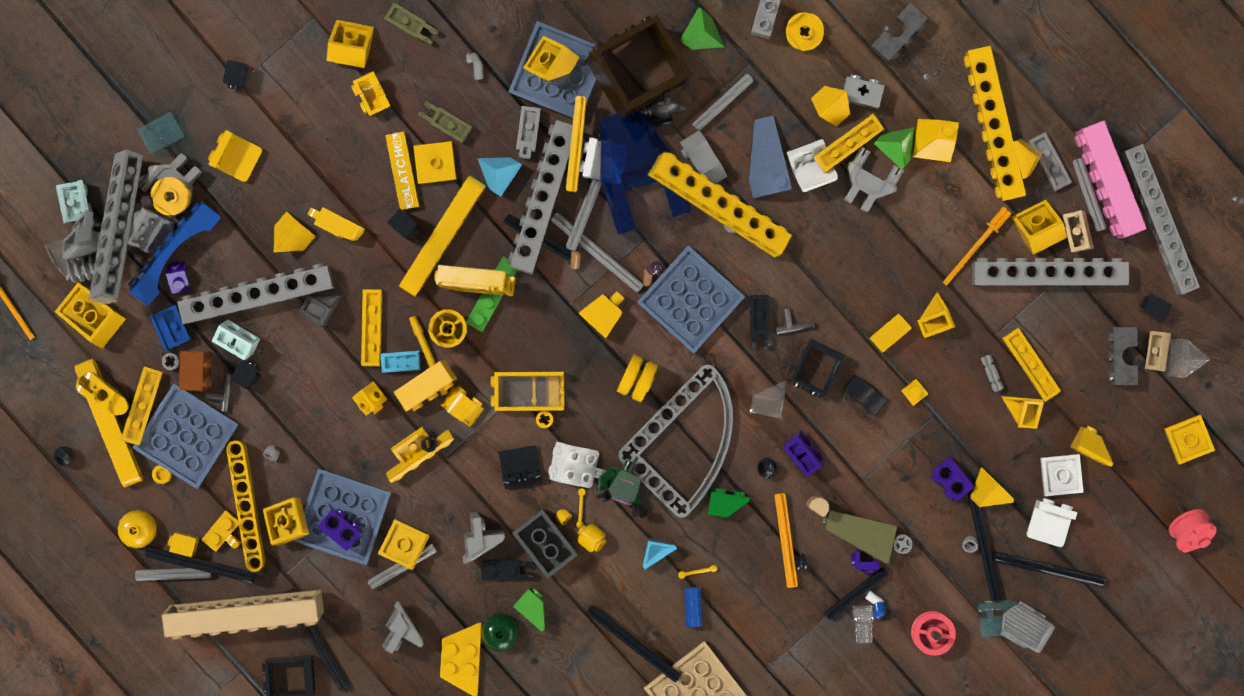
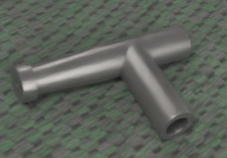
(790, 327)
(225, 397)

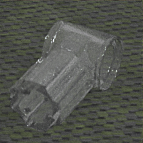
(863, 620)

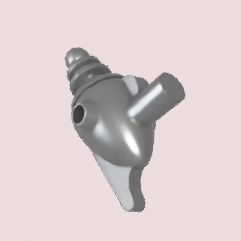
(663, 107)

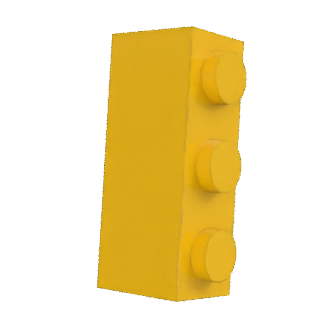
(426, 386)

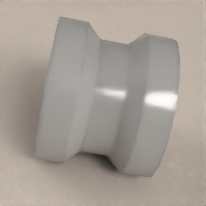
(904, 542)

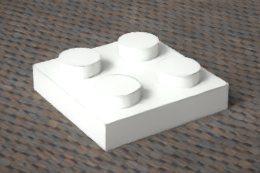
(1061, 475)

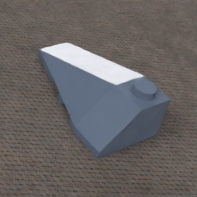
(767, 166)

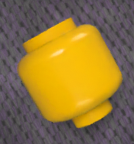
(591, 537)

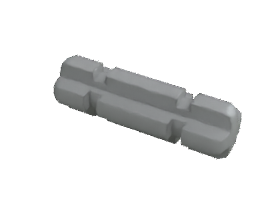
(992, 373)

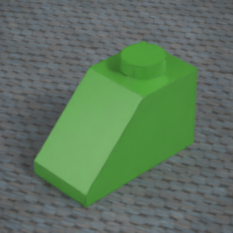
(532, 607)

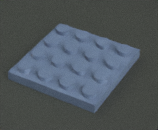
(560, 92)
(690, 299)
(186, 436)
(360, 503)

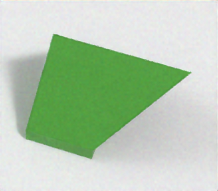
(701, 32)
(897, 145)

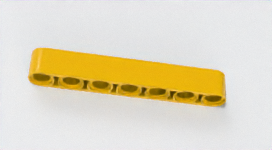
(442, 236)
(111, 432)
(243, 515)

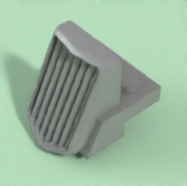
(148, 229)
(82, 239)
(478, 540)
(400, 627)
(1026, 627)

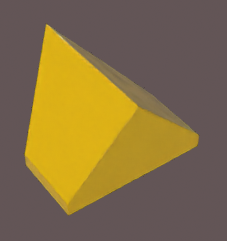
(832, 104)
(1027, 157)
(291, 235)
(935, 318)
(1025, 410)
(988, 491)

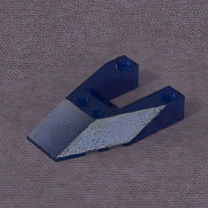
(627, 157)

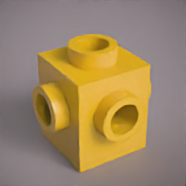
(370, 399)

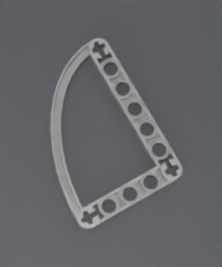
(663, 423)

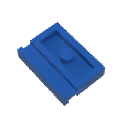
(170, 328)

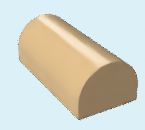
(1157, 351)
(818, 505)

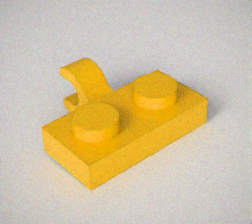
(222, 532)

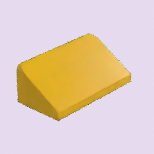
(890, 333)

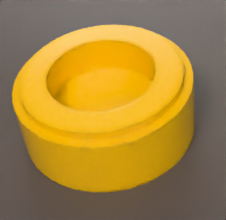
(161, 475)

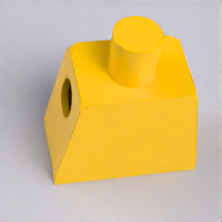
(603, 313)

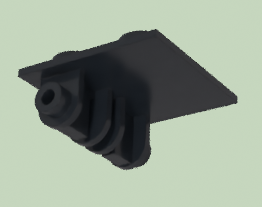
(520, 467)

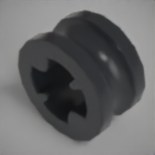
(800, 562)

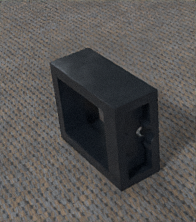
(825, 350)
(309, 677)

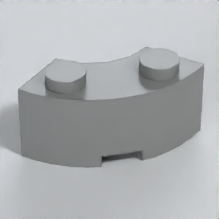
(702, 157)

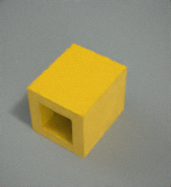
(183, 544)

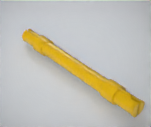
(418, 331)

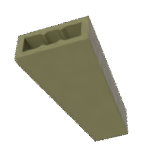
(867, 534)

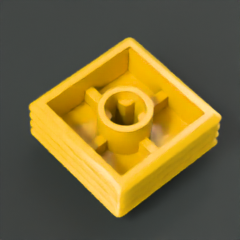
(276, 516)

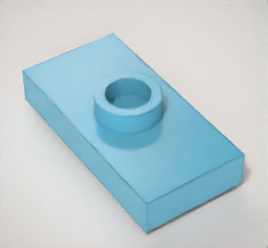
(400, 361)

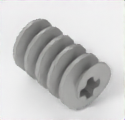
(81, 270)

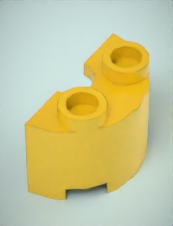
(371, 93)
(461, 406)

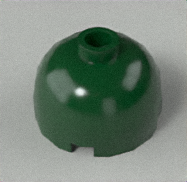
(502, 623)

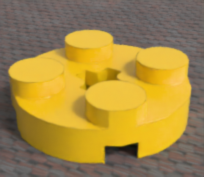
(804, 20)
(160, 197)

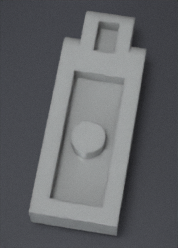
(528, 131)

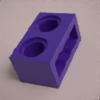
(804, 453)
(955, 475)
(337, 533)

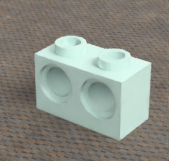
(236, 339)

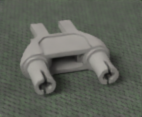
(170, 170)
(868, 183)

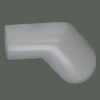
(477, 65)

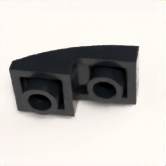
(864, 394)

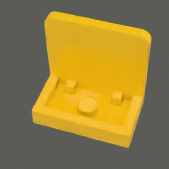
(235, 156)

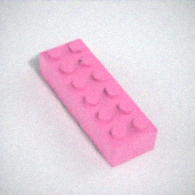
(1110, 180)

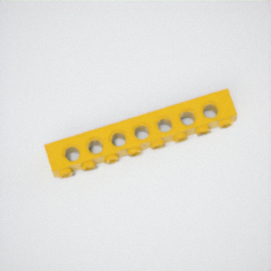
(985, 57)
(741, 225)

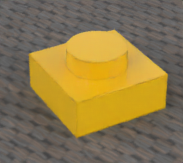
(914, 392)

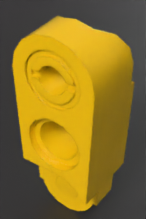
(336, 224)
(115, 401)

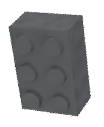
(545, 543)

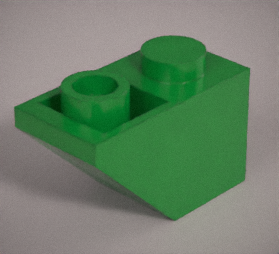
(725, 504)

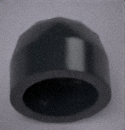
(432, 444)

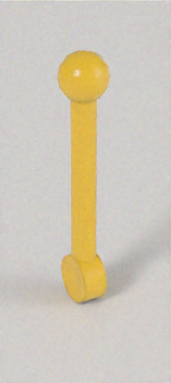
(581, 492)
(682, 574)

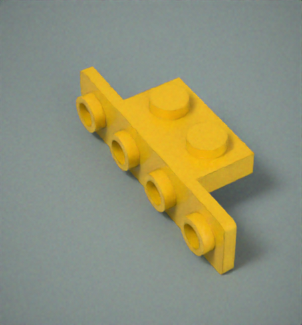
(411, 454)

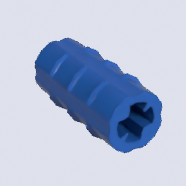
(693, 606)

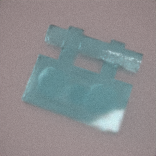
(991, 624)

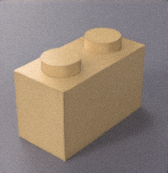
(1078, 231)

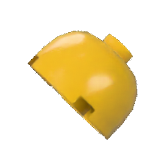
(438, 326)
(145, 527)

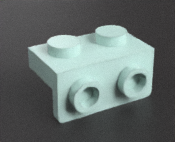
(73, 200)

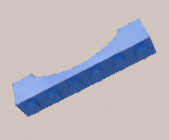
(146, 284)

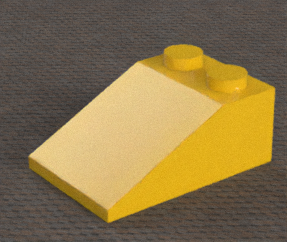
(90, 318)

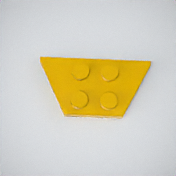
(462, 658)

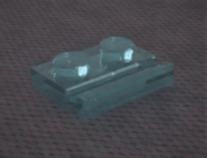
(160, 133)

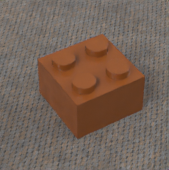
(195, 371)

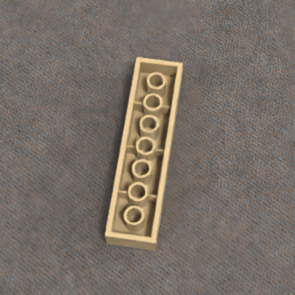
(243, 613)

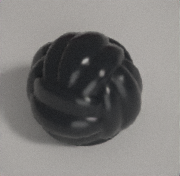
(64, 456)
(767, 468)

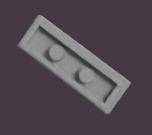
(1051, 162)

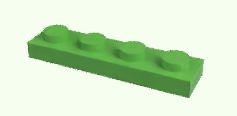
(488, 302)

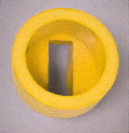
(563, 516)

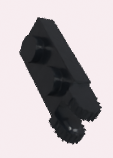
(759, 319)
(505, 569)

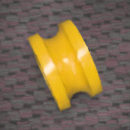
(542, 425)

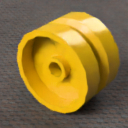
(639, 379)

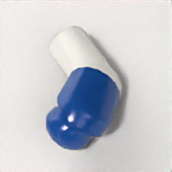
(879, 607)

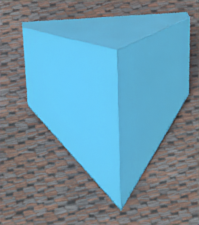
(499, 172)
(656, 550)

